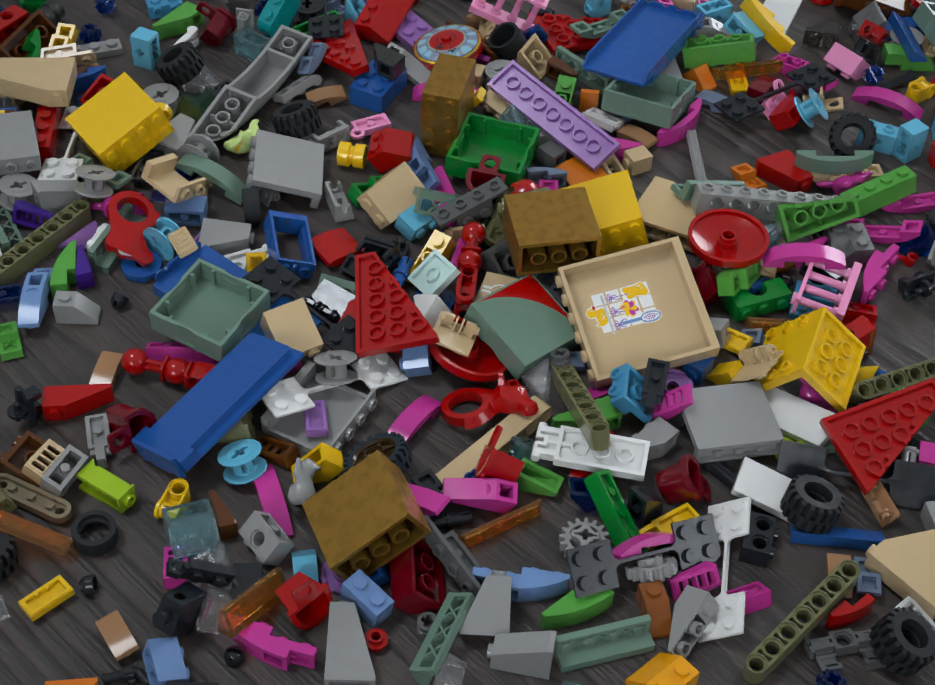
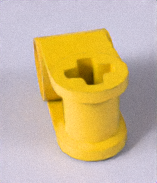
(920, 90)
(175, 494)

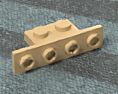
(69, 50)

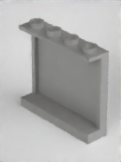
(18, 143)
(286, 165)
(344, 411)
(731, 423)

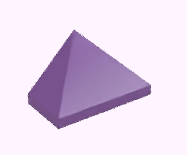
(81, 236)

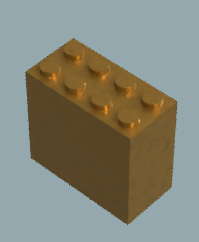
(446, 102)
(550, 229)
(366, 517)

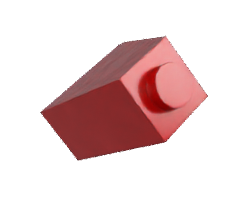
(782, 172)

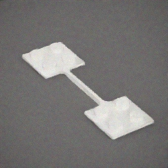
(63, 167)
(289, 397)
(730, 521)

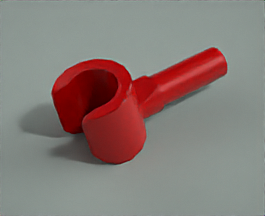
(909, 260)

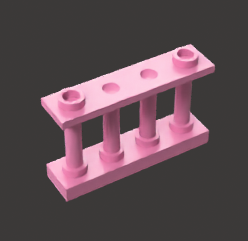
(498, 16)
(844, 287)

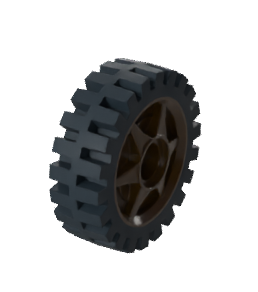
(391, 445)

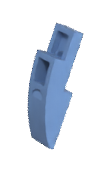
(421, 166)
(34, 298)
(531, 583)

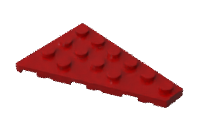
(560, 34)

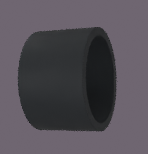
(506, 41)

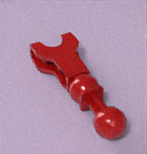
(469, 265)
(173, 370)

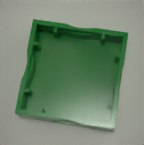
(487, 135)

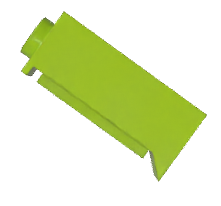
(106, 487)

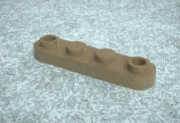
(36, 499)

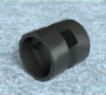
(53, 11)

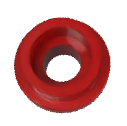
(376, 645)

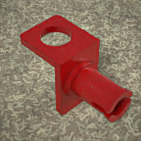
(873, 32)

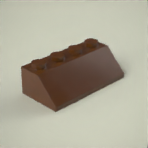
(13, 44)

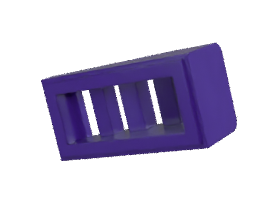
(28, 208)
(83, 270)

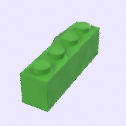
(719, 50)
(884, 189)
(811, 217)

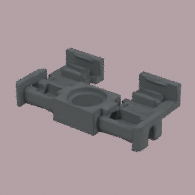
(828, 649)

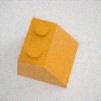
(665, 670)

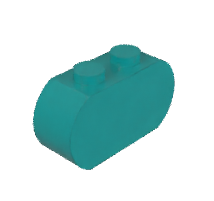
(277, 14)

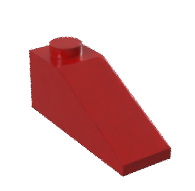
(73, 400)

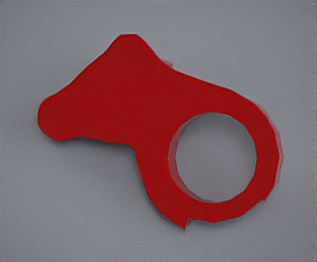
(125, 236)
(505, 398)

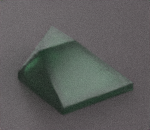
(194, 105)

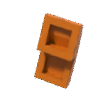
(747, 174)

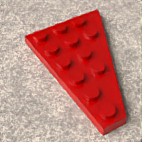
(345, 52)
(384, 313)
(878, 430)

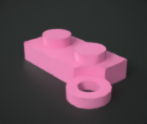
(772, 102)
(368, 125)

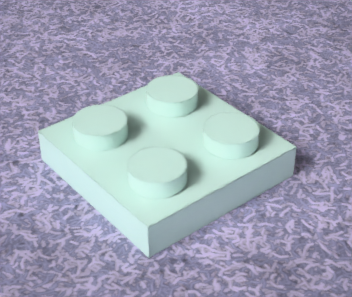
(433, 274)

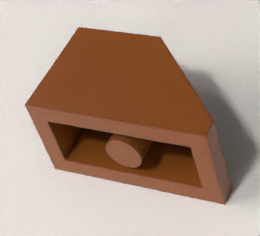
(653, 600)

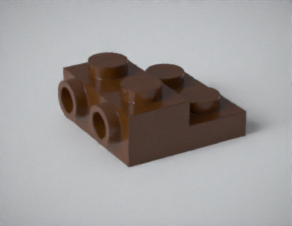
(23, 449)

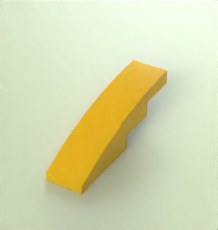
(771, 28)

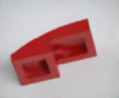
(846, 614)

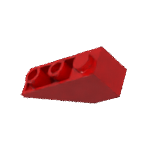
(786, 113)

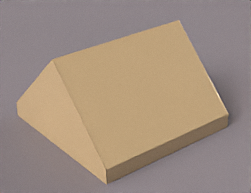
(534, 57)

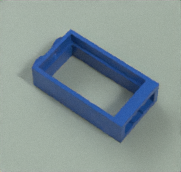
(297, 225)

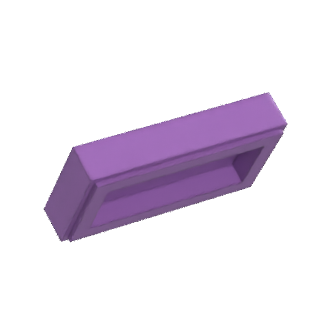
(316, 420)

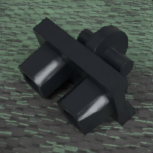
(918, 285)
(26, 405)

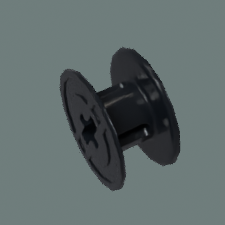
(307, 10)
(864, 48)

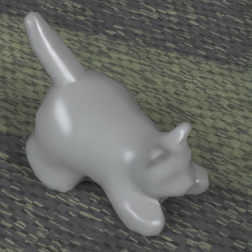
(303, 486)

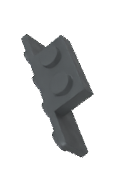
(470, 206)
(454, 557)

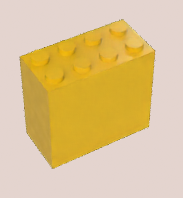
(120, 123)
(615, 212)

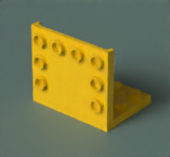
(819, 352)

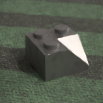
(853, 241)

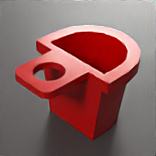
(497, 463)
(305, 600)

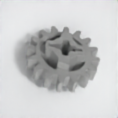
(581, 534)
(651, 568)

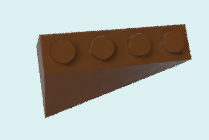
(901, 7)

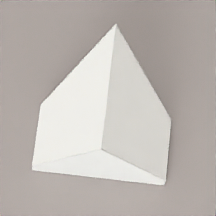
(430, 307)

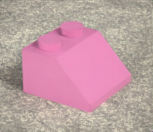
(846, 62)

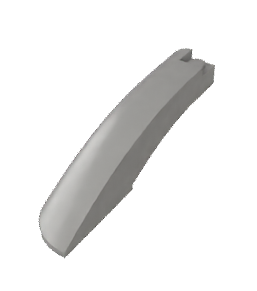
(254, 86)

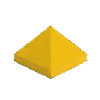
(254, 259)

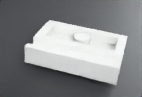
(604, 119)

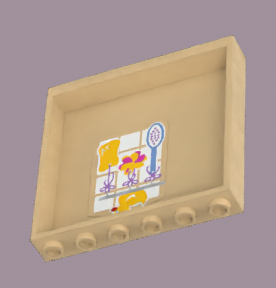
(636, 309)

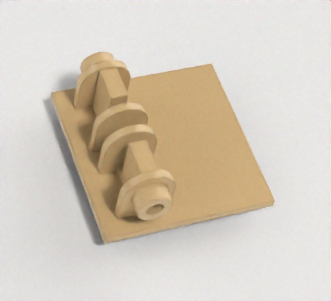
(455, 336)
(757, 362)

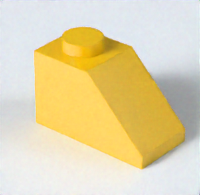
(329, 460)

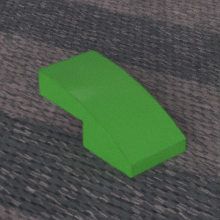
(10, 341)

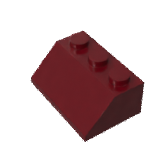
(417, 580)

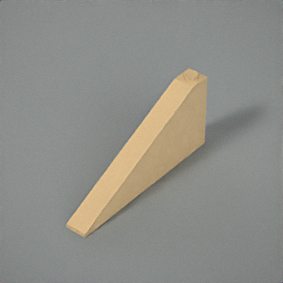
(39, 79)
(669, 216)
(907, 567)

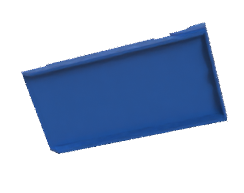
(643, 42)

